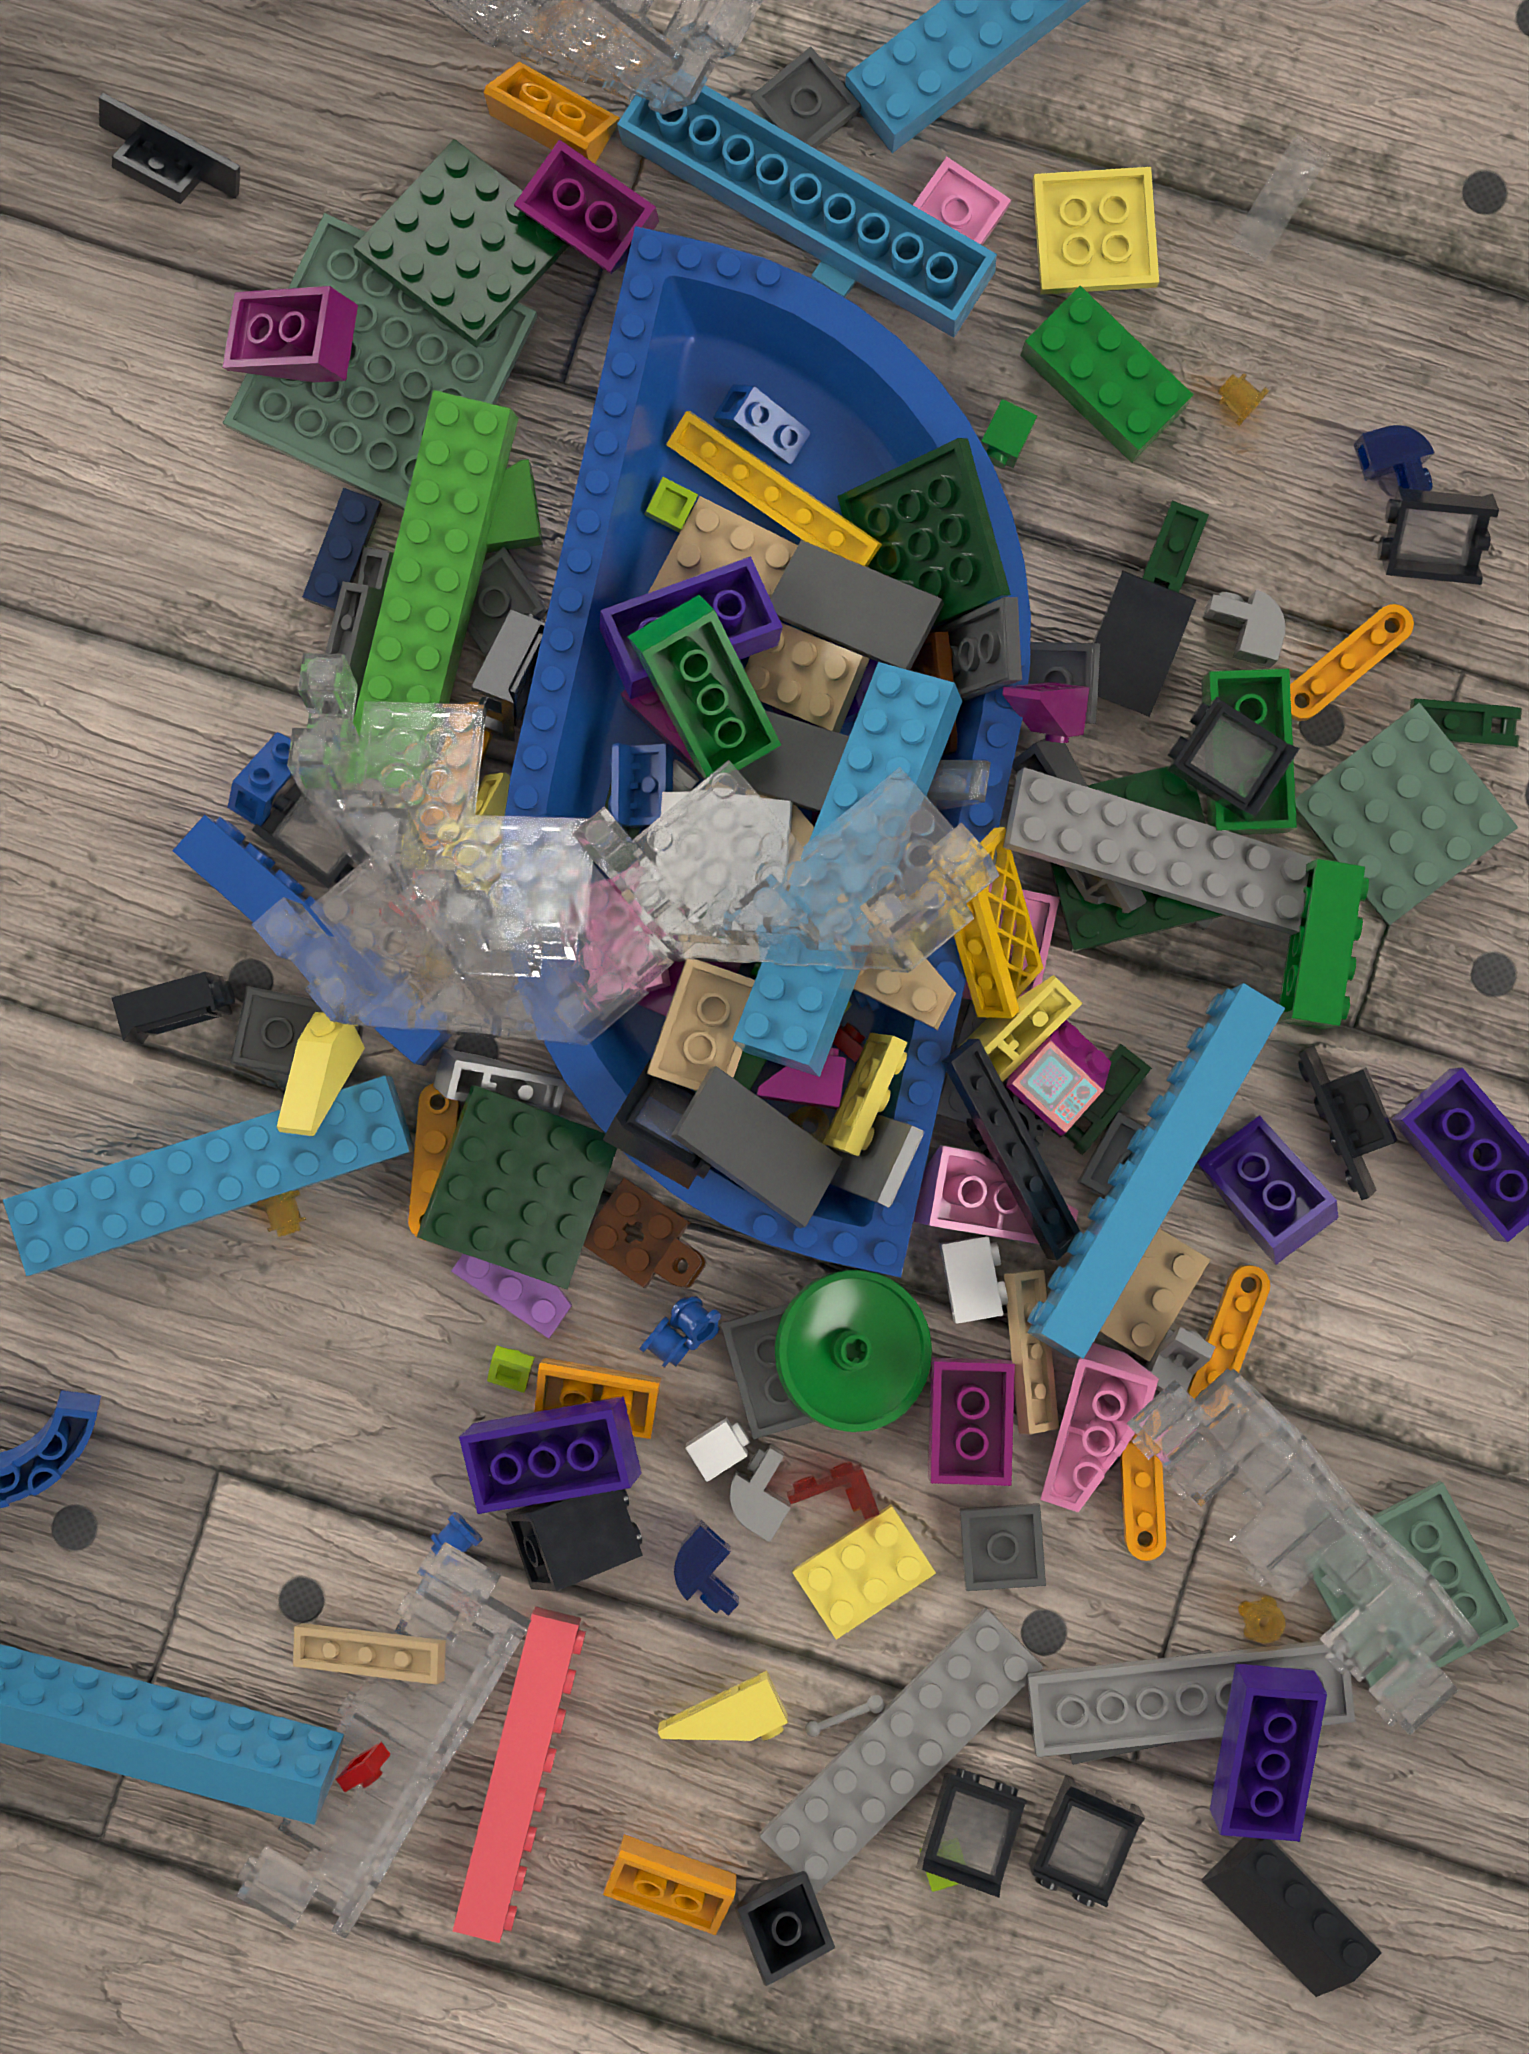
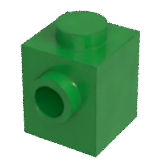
(1007, 434)

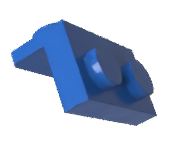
(638, 782)

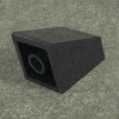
(574, 1538)

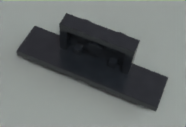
(163, 156)
(1353, 1114)

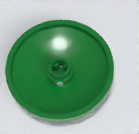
(853, 1351)

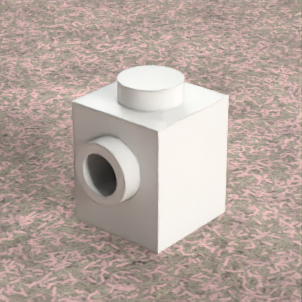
(718, 1448)

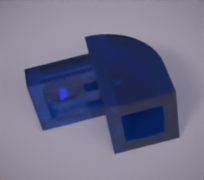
(1398, 451)
(694, 1568)

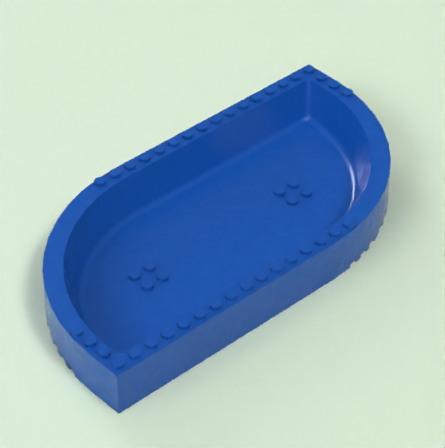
(680, 338)

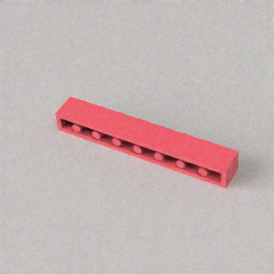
(517, 1775)

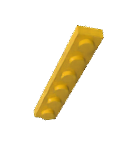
(770, 490)

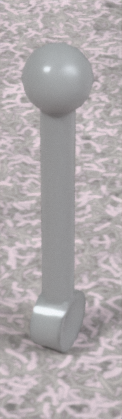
(875, 1704)

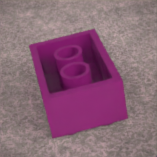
(971, 1421)

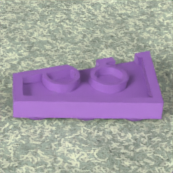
(527, 1298)

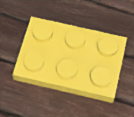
(866, 1093)
(863, 1571)

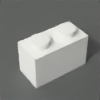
(972, 1278)

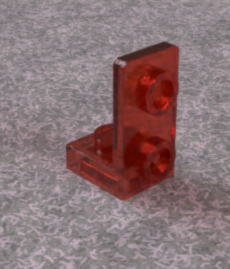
(859, 1494)

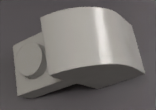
(1259, 622)
(1179, 1358)
(752, 1502)

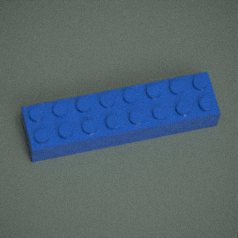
(252, 886)

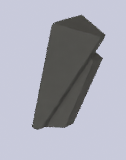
(359, 612)
(1058, 762)

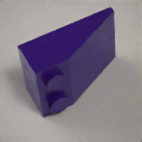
(1269, 1189)

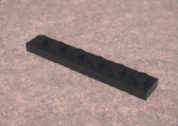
(1012, 1147)

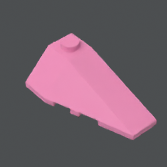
(970, 1195)
(1094, 1427)

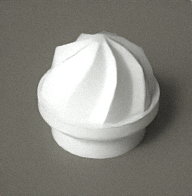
(683, 778)

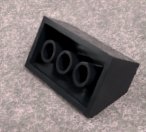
(1291, 1915)

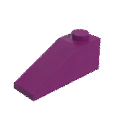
(1050, 708)

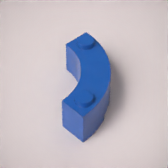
(51, 1451)

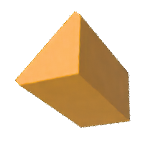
(549, 111)
(573, 1383)
(670, 1885)

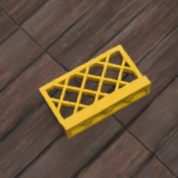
(986, 947)

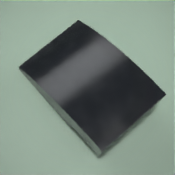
(1139, 641)

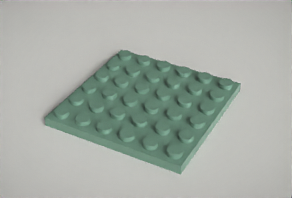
(400, 352)

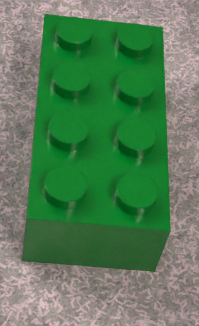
(1106, 374)
(704, 687)
(1266, 700)
(1321, 951)

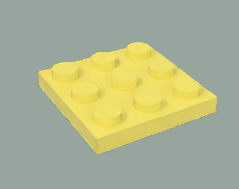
(1095, 230)

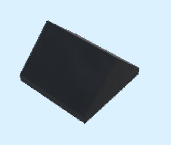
(783, 1925)

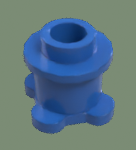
(695, 1321)
(666, 1344)
(457, 1534)

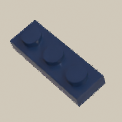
(342, 548)

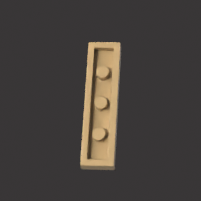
(1032, 1358)
(369, 1653)

